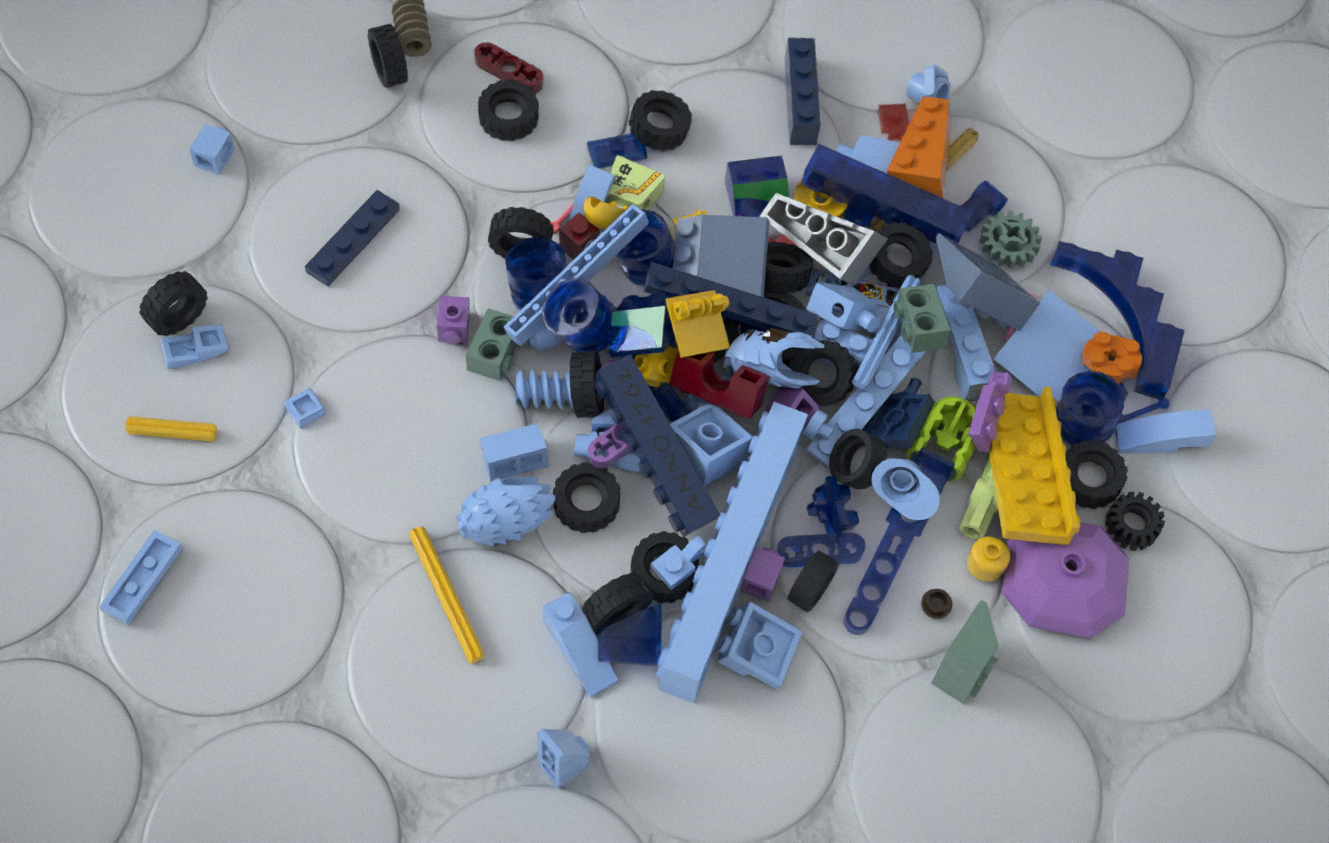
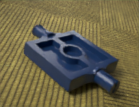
(901, 416)

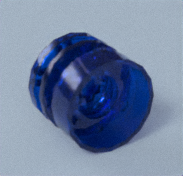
(648, 246)
(532, 267)
(579, 315)
(1089, 407)

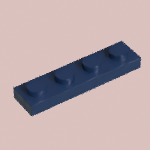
(352, 238)

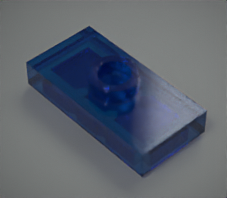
(605, 150)

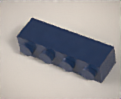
(802, 91)

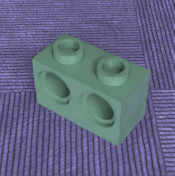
(922, 318)
(489, 343)

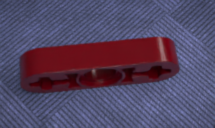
(503, 58)

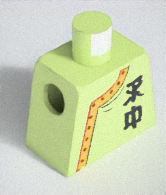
(635, 184)

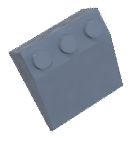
(724, 250)
(984, 286)

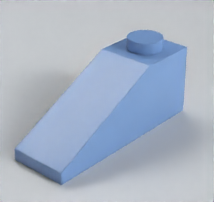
(578, 643)
(561, 755)

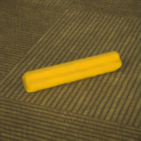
(171, 428)

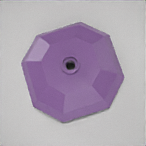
(1067, 600)

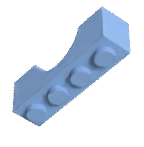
(970, 350)

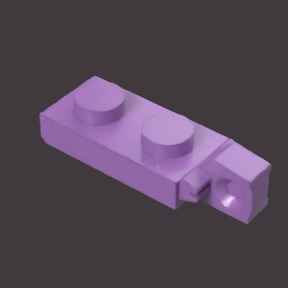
(988, 410)

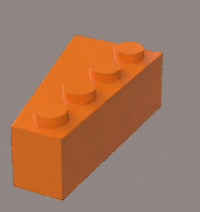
(924, 147)

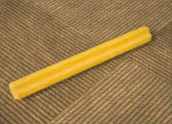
(447, 595)

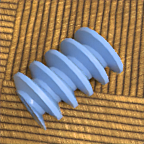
(543, 389)

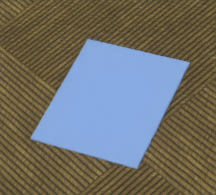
(1047, 347)

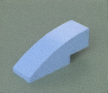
(1166, 432)

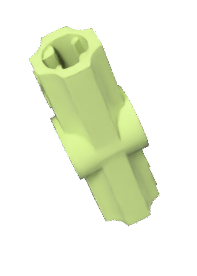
(981, 507)

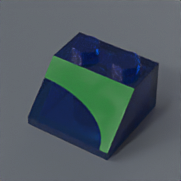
(754, 184)
(641, 325)

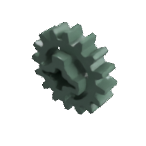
(1010, 239)

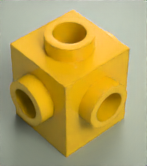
(657, 366)

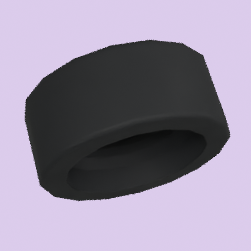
(844, 451)
(813, 581)

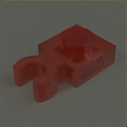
(893, 120)

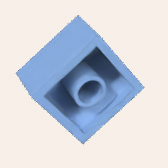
(712, 442)

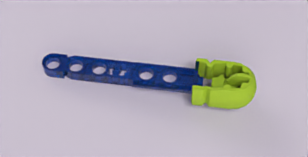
(956, 416)

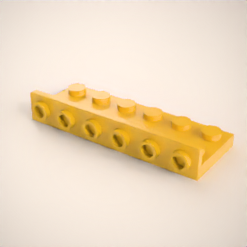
(1033, 472)

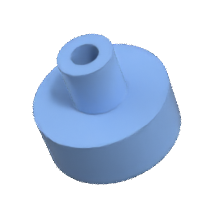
(817, 426)

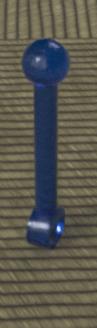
(1163, 403)

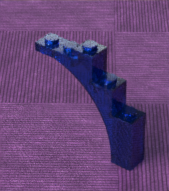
(1138, 306)

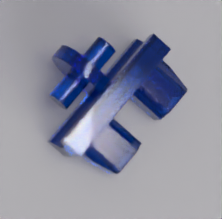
(829, 506)

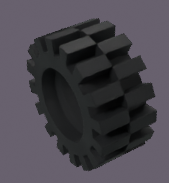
(1141, 507)

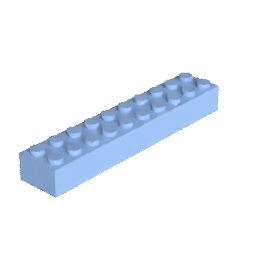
(729, 553)

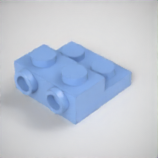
(758, 644)

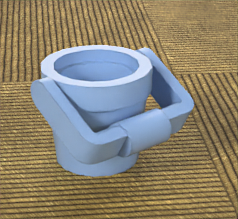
(931, 84)

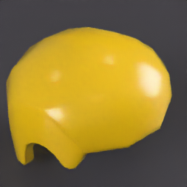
(601, 213)

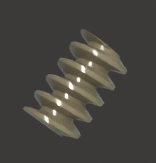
(412, 26)

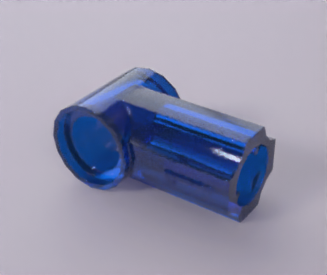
(984, 201)

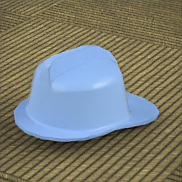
(906, 488)

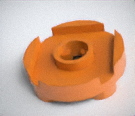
(1125, 351)

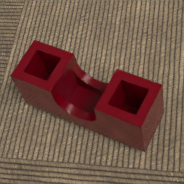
(740, 394)

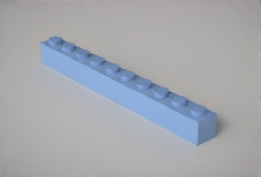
(584, 266)

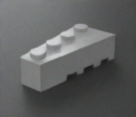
(831, 241)

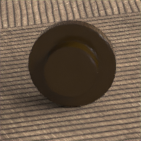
(936, 603)

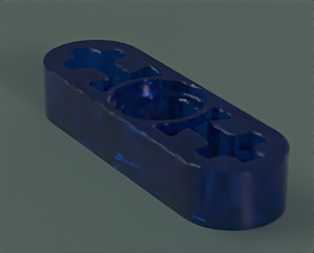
(843, 556)

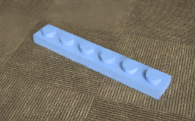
(865, 403)

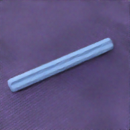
(881, 342)

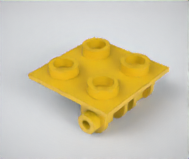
(698, 322)

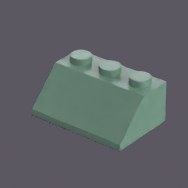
(969, 657)

